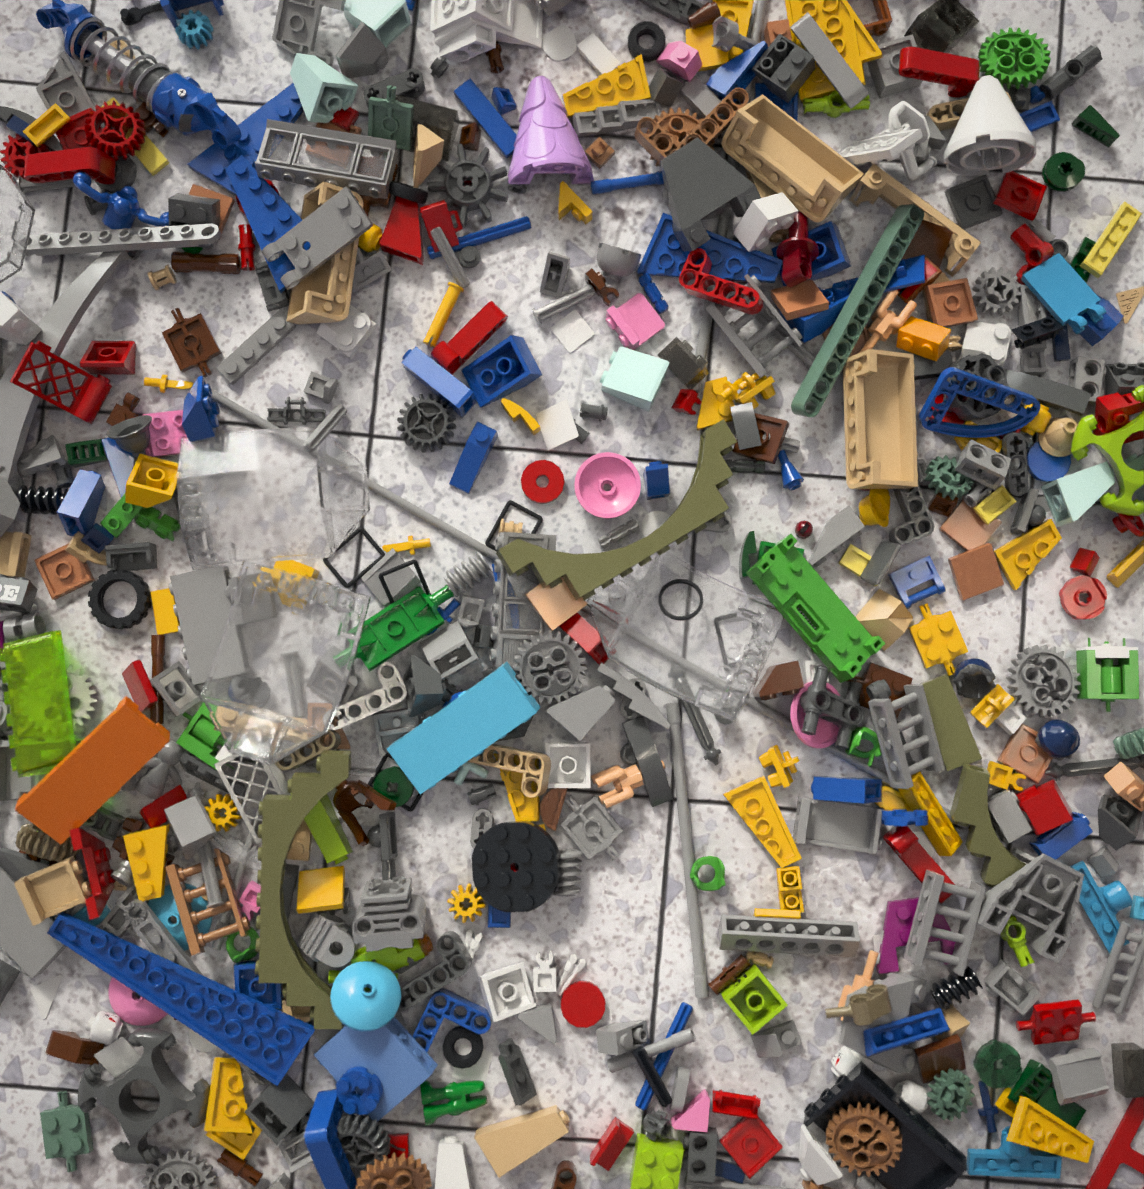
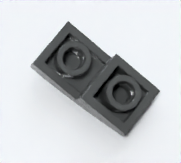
(745, 425)

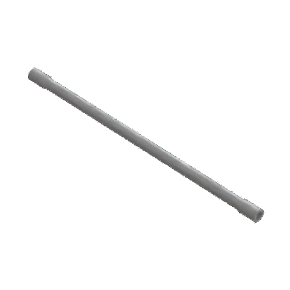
(700, 976)

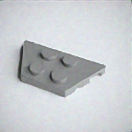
(65, 88)

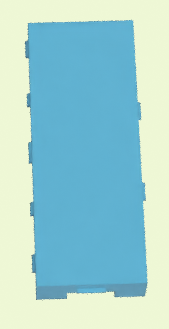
(463, 728)

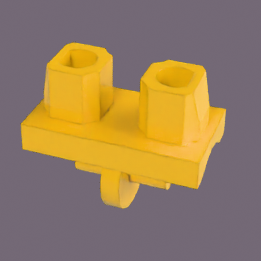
(761, 386)
(991, 706)
(782, 776)

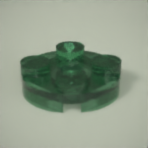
(1011, 1063)

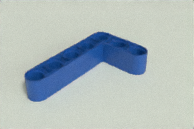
(448, 1011)
(324, 1143)

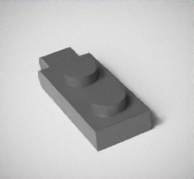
(516, 1072)

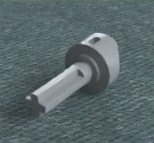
(727, 35)

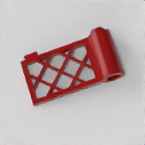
(90, 393)

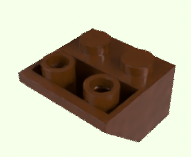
(778, 679)

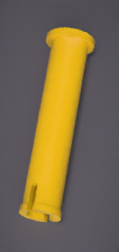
(443, 314)

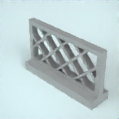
(274, 775)

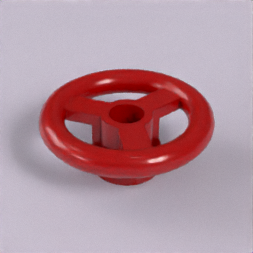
(1128, 522)

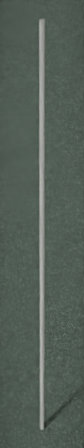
(492, 554)

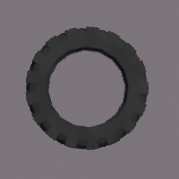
(97, 603)

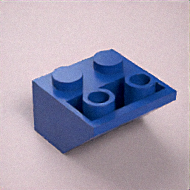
(200, 411)

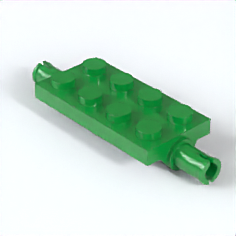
(400, 625)

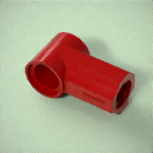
(1031, 244)

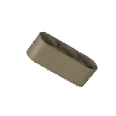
(318, 745)

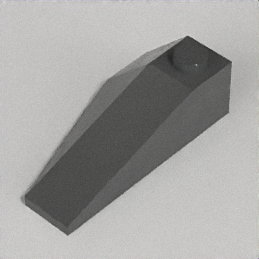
(21, 865)

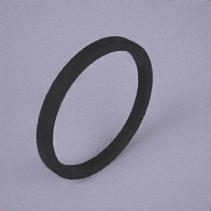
(680, 618)

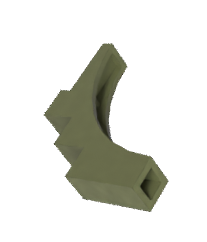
(971, 808)

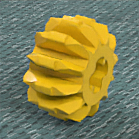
(214, 812)
(460, 897)

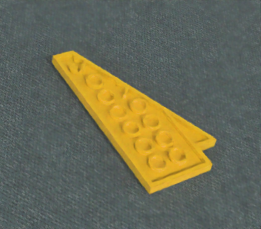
(845, 33)

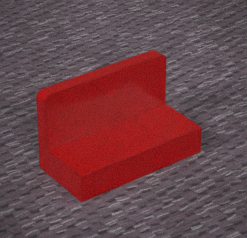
(611, 1144)

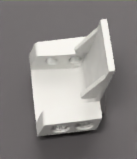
(474, 26)

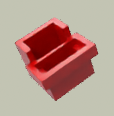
(1045, 806)

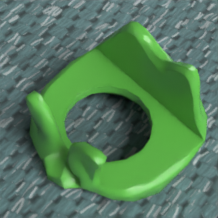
(856, 737)
(719, 878)
(247, 954)

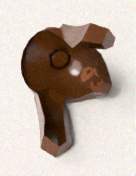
(346, 803)

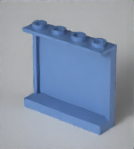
(385, 1052)

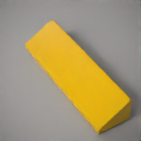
(1127, 566)
(939, 828)

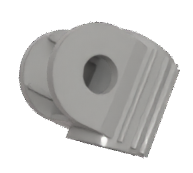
(320, 939)

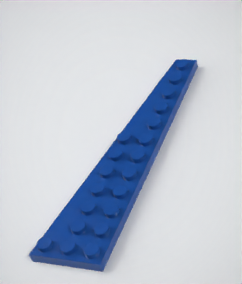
(230, 1020)

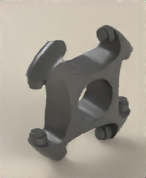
(134, 1120)

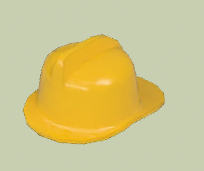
(875, 508)

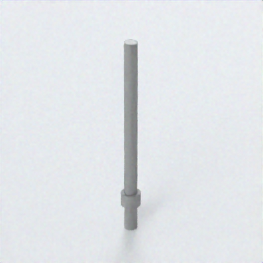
(237, 881)

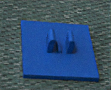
(908, 273)

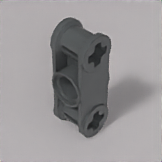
(403, 84)
(105, 823)

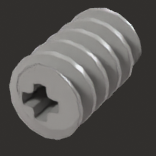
(467, 574)
(568, 872)

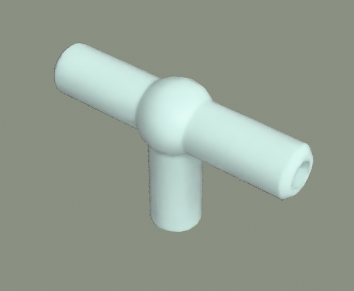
(465, 769)

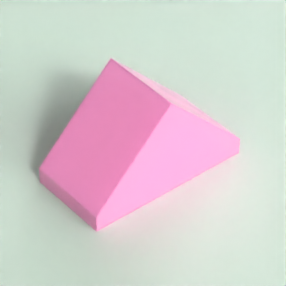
(694, 1114)

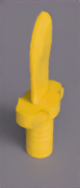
(163, 383)
(730, 391)
(410, 545)

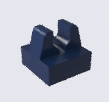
(97, 538)

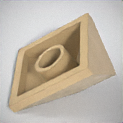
(426, 154)
(885, 617)

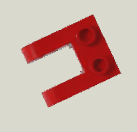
(1113, 413)

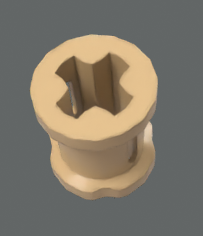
(162, 277)

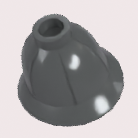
(132, 434)

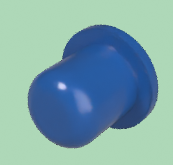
(1036, 95)

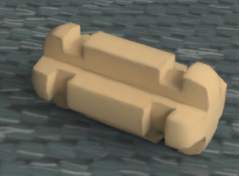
(760, 959)

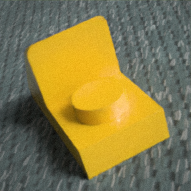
(570, 201)

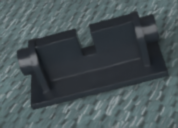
(1041, 329)

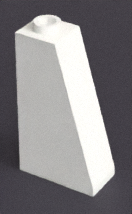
(452, 1165)

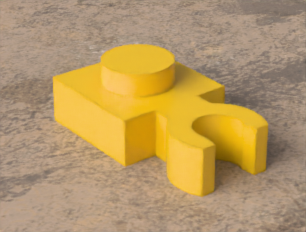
(1002, 776)

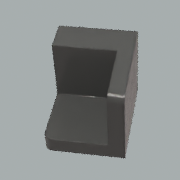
(665, 86)

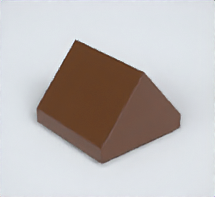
(470, 136)

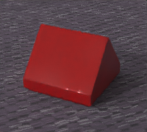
(1085, 561)

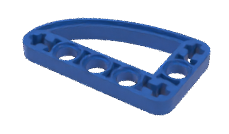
(952, 387)

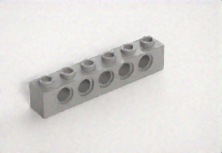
(788, 935)

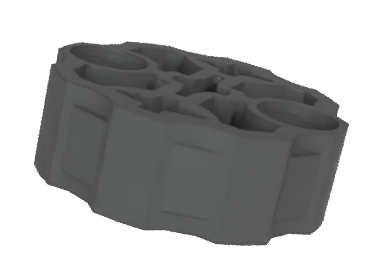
(982, 366)

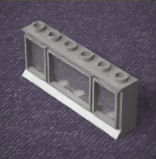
(324, 155)

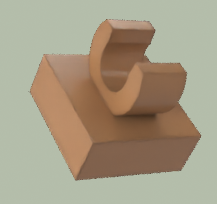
(599, 152)

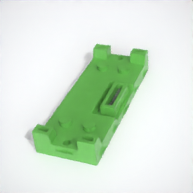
(814, 610)

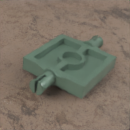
(391, 119)
(66, 1132)

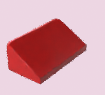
(154, 812)

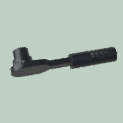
(135, 15)

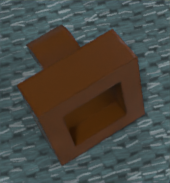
(942, 505)

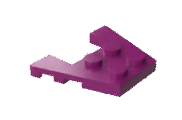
(897, 929)

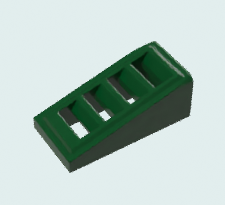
(1096, 126)
(71, 450)
(1030, 1073)

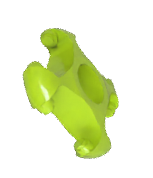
(1111, 446)

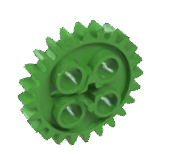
(1028, 55)

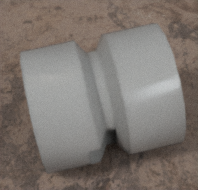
(19, 628)

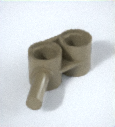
(865, 1007)

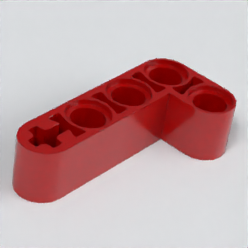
(942, 68)
(66, 163)
(722, 288)
(469, 338)
(914, 856)

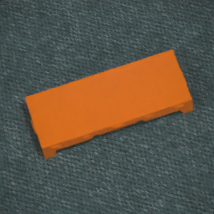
(93, 771)

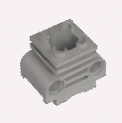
(389, 915)

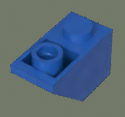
(656, 480)

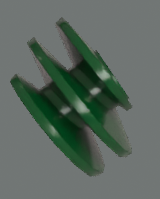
(1072, 173)
(393, 775)

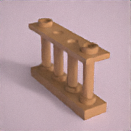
(190, 918)

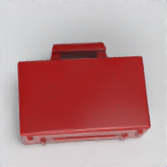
(438, 215)

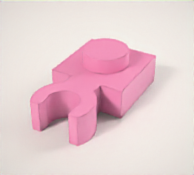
(249, 900)

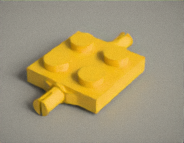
(938, 639)

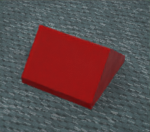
(110, 358)

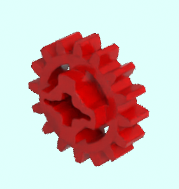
(14, 157)

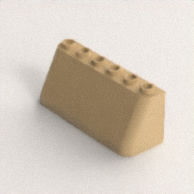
(789, 158)
(328, 290)
(880, 420)

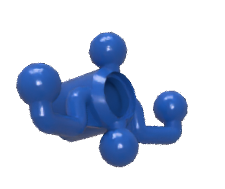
(121, 206)

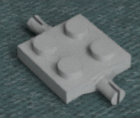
(591, 827)

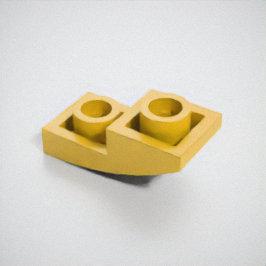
(789, 888)

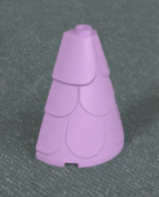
(546, 139)

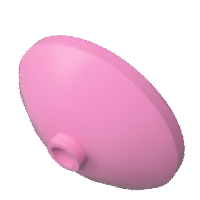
(611, 470)
(825, 732)
(133, 1009)

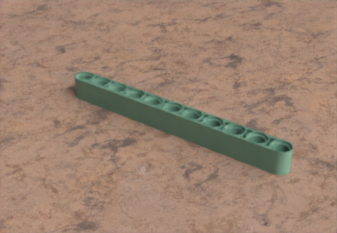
(857, 310)

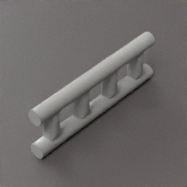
(1109, 975)

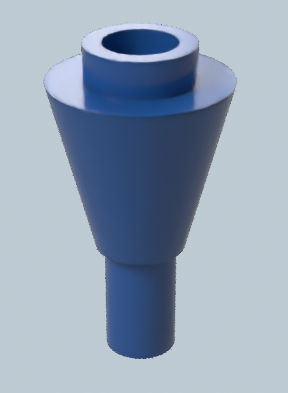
(790, 476)

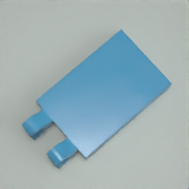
(1064, 293)

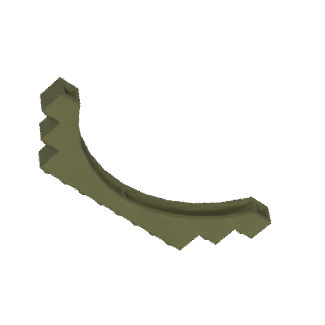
(591, 570)
(278, 952)

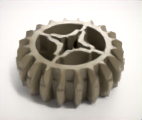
(38, 843)

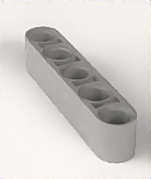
(829, 60)

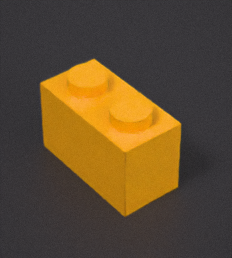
(923, 338)

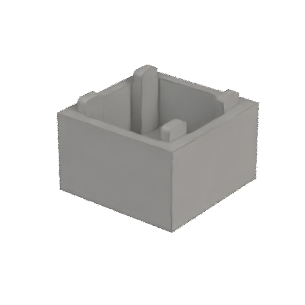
(886, 69)

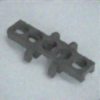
(303, 411)

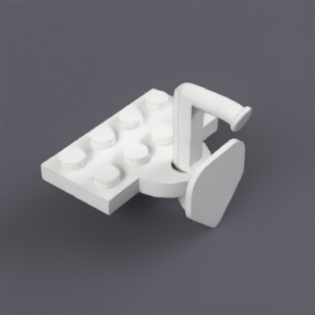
(905, 130)

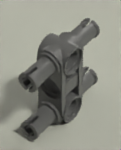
(840, 711)

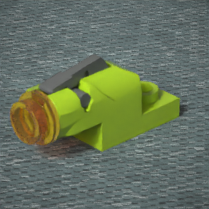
(396, 958)

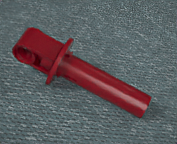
(797, 252)

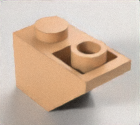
(1127, 785)

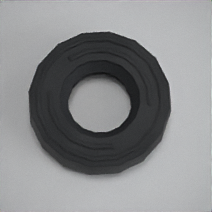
(651, 29)
(408, 192)
(453, 1057)

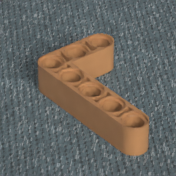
(710, 122)

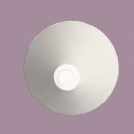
(989, 134)

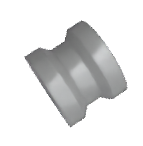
(123, 874)

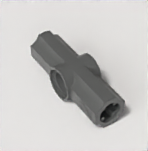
(1078, 66)

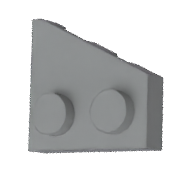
(41, 456)
(391, 726)

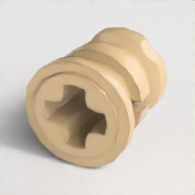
(510, 527)

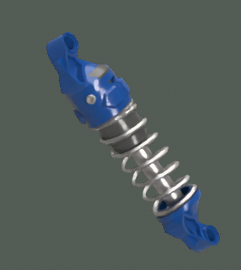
(169, 95)

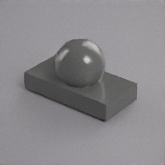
(1028, 512)
(385, 836)

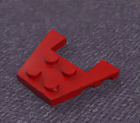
(98, 869)

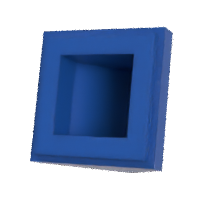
(503, 100)

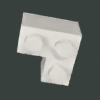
(763, 219)

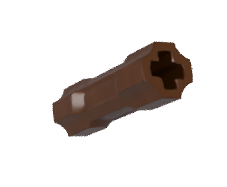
(190, 262)

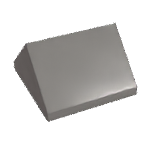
(176, 689)
(190, 825)

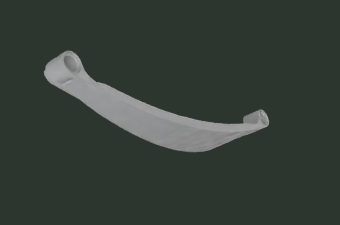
(57, 326)

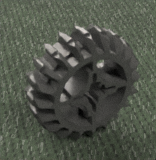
(419, 428)
(362, 1140)

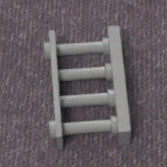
(746, 346)
(890, 741)
(923, 919)

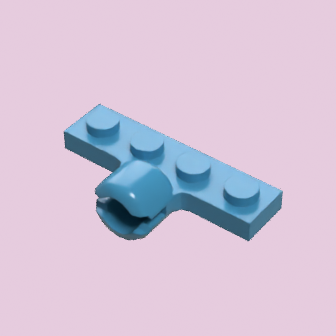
(1103, 904)
(1013, 1161)

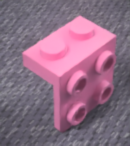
(634, 321)
(165, 433)

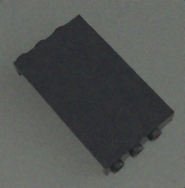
(926, 1155)

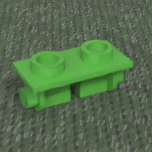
(120, 517)
(162, 527)

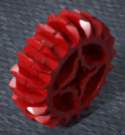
(120, 120)

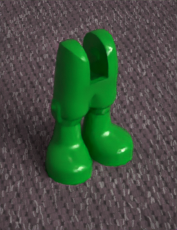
(459, 1099)

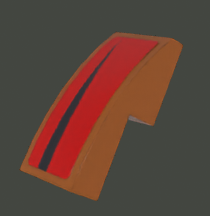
(932, 272)

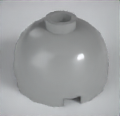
(616, 261)

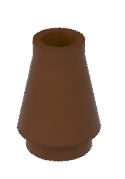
(704, 16)

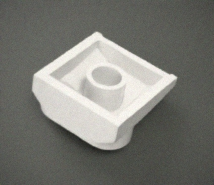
(349, 333)
(986, 339)
(569, 764)
(506, 992)

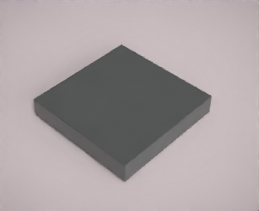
(973, 202)

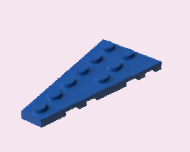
(213, 161)
(266, 212)
(728, 257)

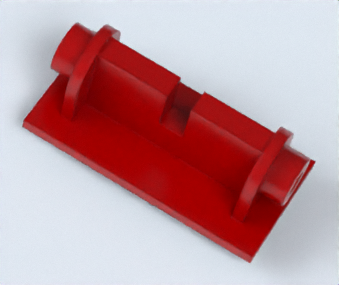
(735, 1104)

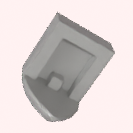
(470, 611)

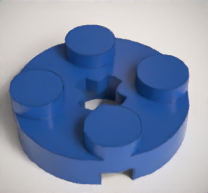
(902, 817)
(350, 1099)

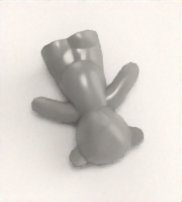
(159, 769)

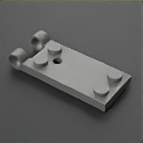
(327, 231)

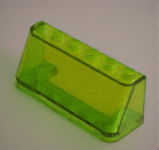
(37, 703)

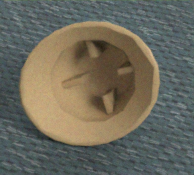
(1058, 437)

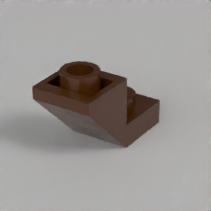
(72, 1048)

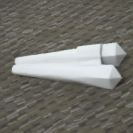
(472, 944)
(571, 971)

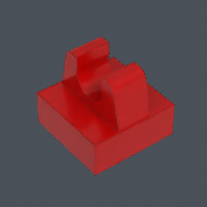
(685, 401)

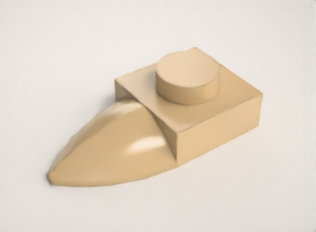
(84, 552)

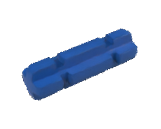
(653, 293)

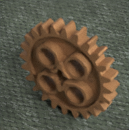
(682, 121)
(864, 1139)
(395, 1174)

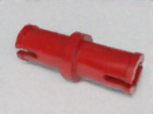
(246, 247)

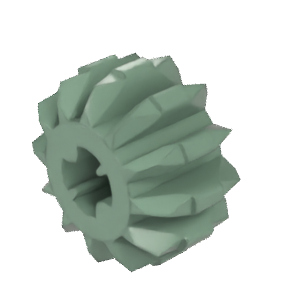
(1130, 744)

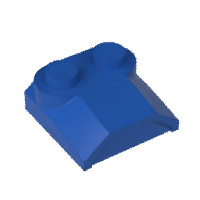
(248, 984)

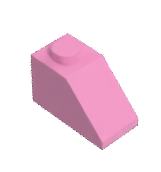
(680, 59)

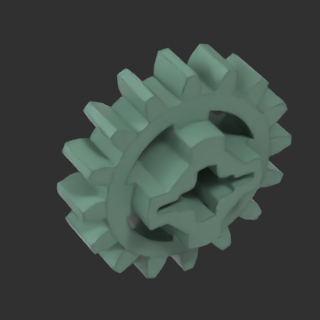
(947, 479)
(950, 1094)

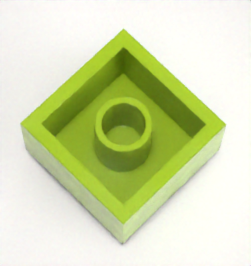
(753, 999)
(656, 1163)

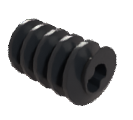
(40, 501)
(955, 988)

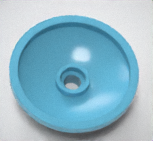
(166, 907)
(361, 1009)

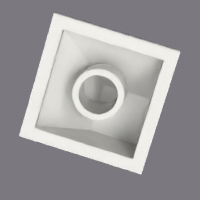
(816, 1160)

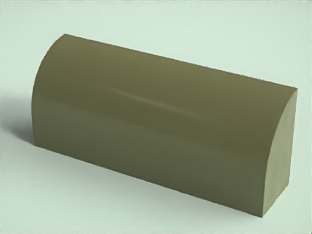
(950, 724)

